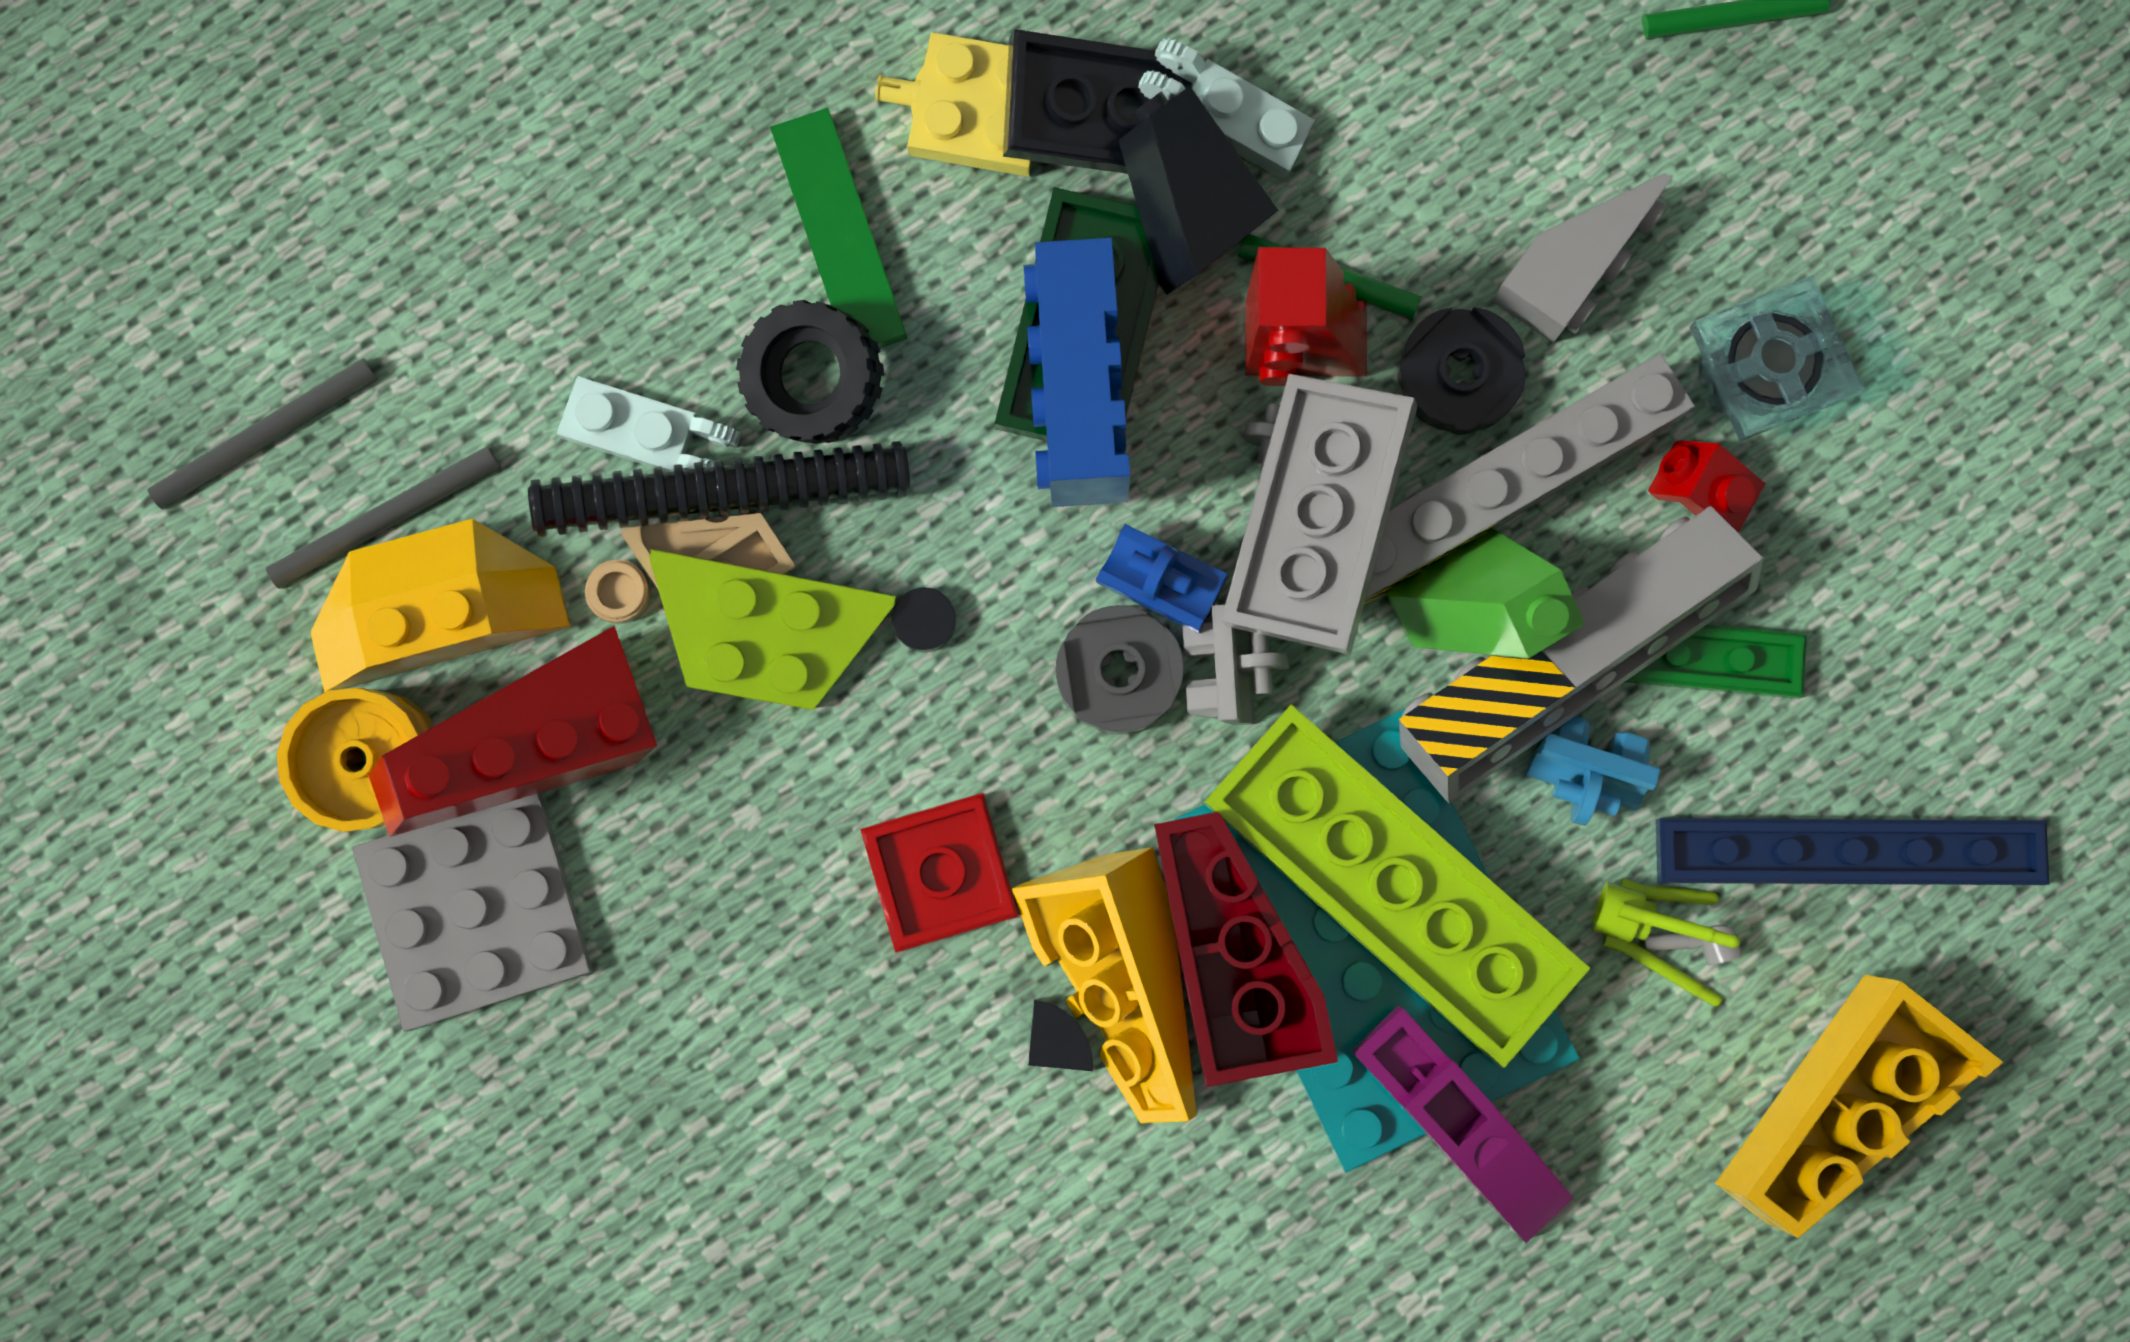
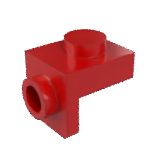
(1705, 477)

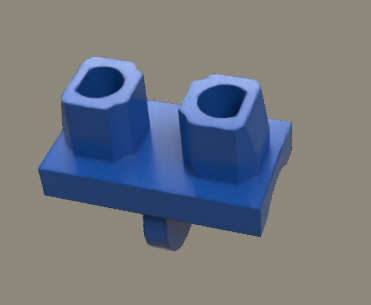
(1162, 578)

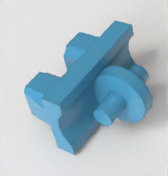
(1593, 776)

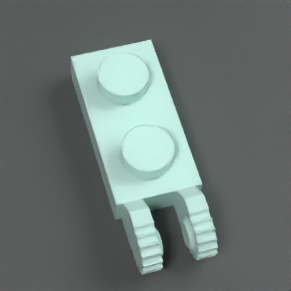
(1251, 119)
(637, 426)

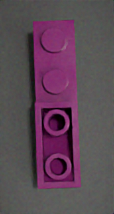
(1462, 1123)

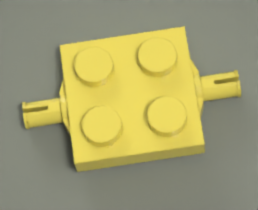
(957, 104)

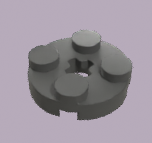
(1142, 642)

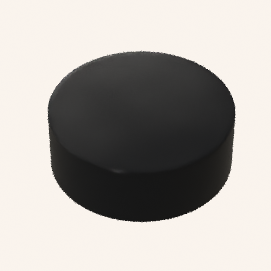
(924, 619)

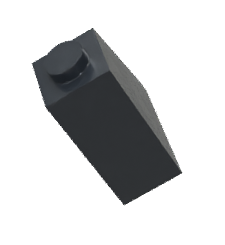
(1189, 187)

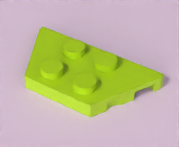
(762, 629)

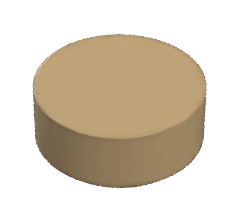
(618, 591)

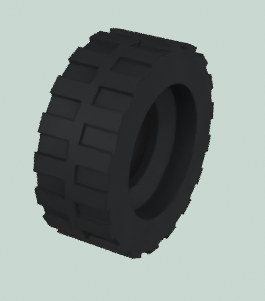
(762, 372)

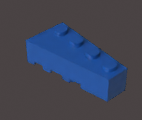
(1080, 373)

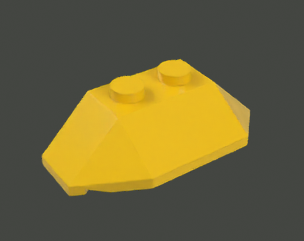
(432, 603)

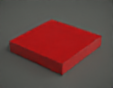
(939, 872)

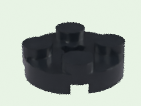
(1461, 335)

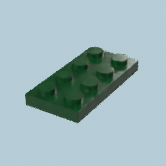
(1076, 218)

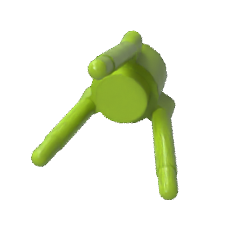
(1627, 914)

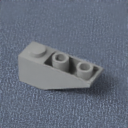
(1566, 262)

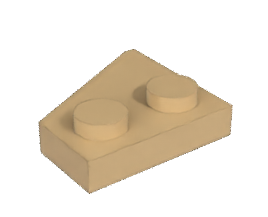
(730, 539)

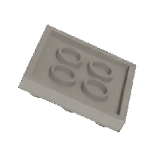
(472, 911)

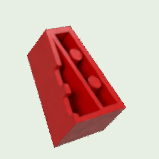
(1302, 318)

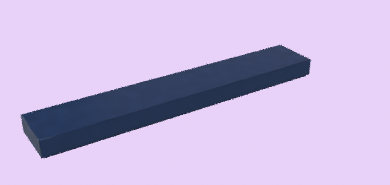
(1852, 851)

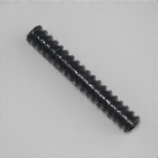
(718, 488)

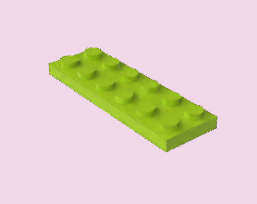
(1397, 886)

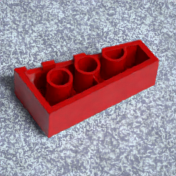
(530, 737)

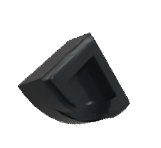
(1058, 1040)

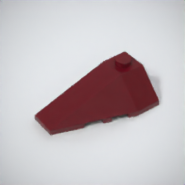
(1243, 975)

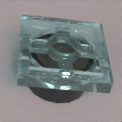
(1773, 361)

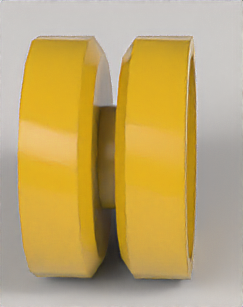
(322, 753)

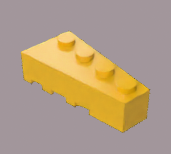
(1851, 1103)

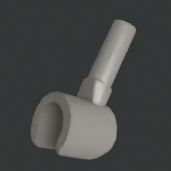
(1713, 952)

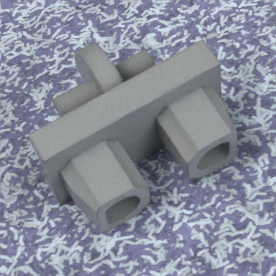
(1231, 692)

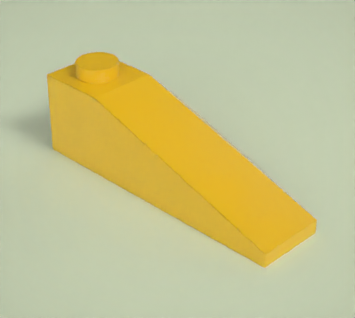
(1120, 950)

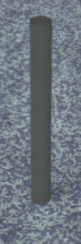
(262, 433)
(383, 517)

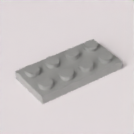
(1319, 513)

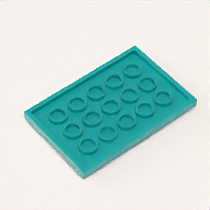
(1362, 991)

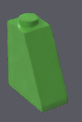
(1487, 601)

